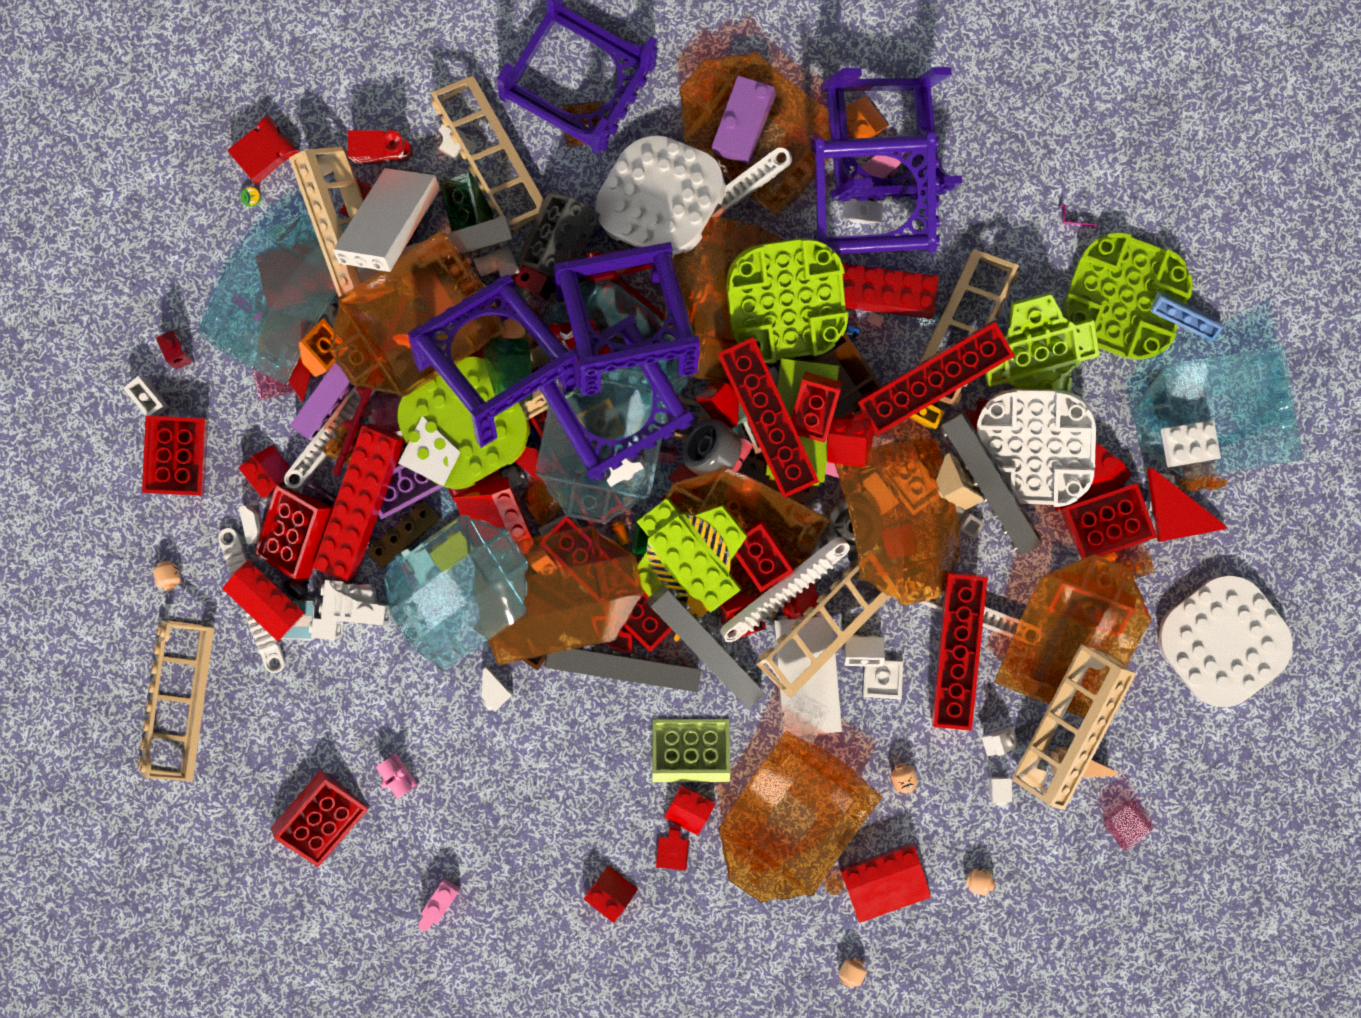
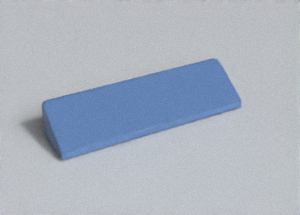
(1186, 316)

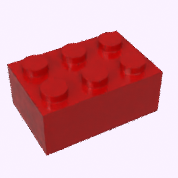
(763, 556)

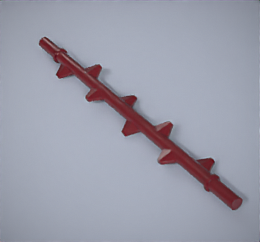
(352, 425)

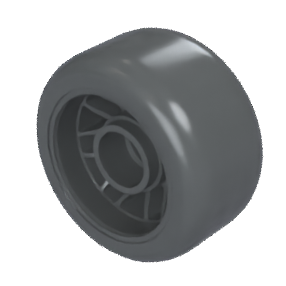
(711, 447)
(838, 526)

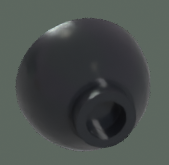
(297, 588)

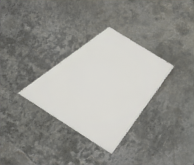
(433, 466)

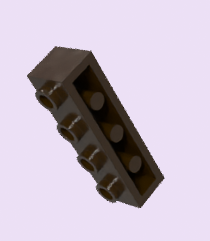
(756, 469)
(404, 534)

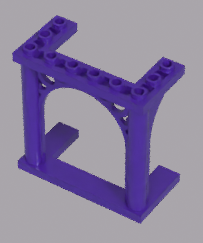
(639, 56)
(921, 143)
(862, 188)
(508, 305)
(591, 364)
(659, 383)

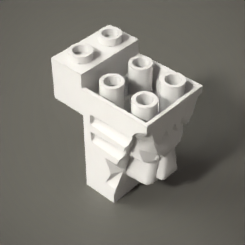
(347, 604)

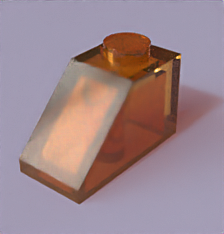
(1139, 565)

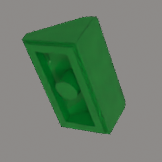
(640, 540)

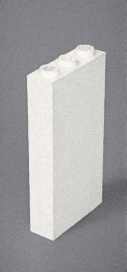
(386, 219)
(792, 661)

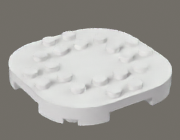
(660, 194)
(1041, 443)
(1225, 641)

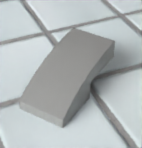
(968, 523)

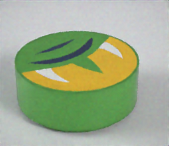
(250, 197)

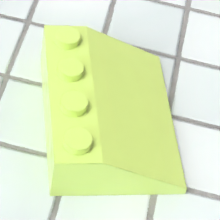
(691, 750)

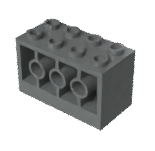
(557, 234)

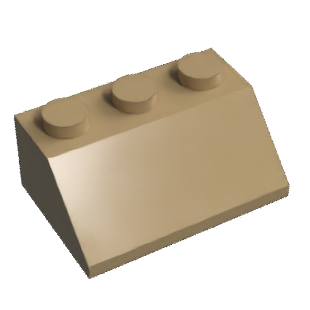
(956, 484)

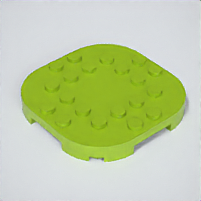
(1117, 288)
(787, 298)
(453, 420)

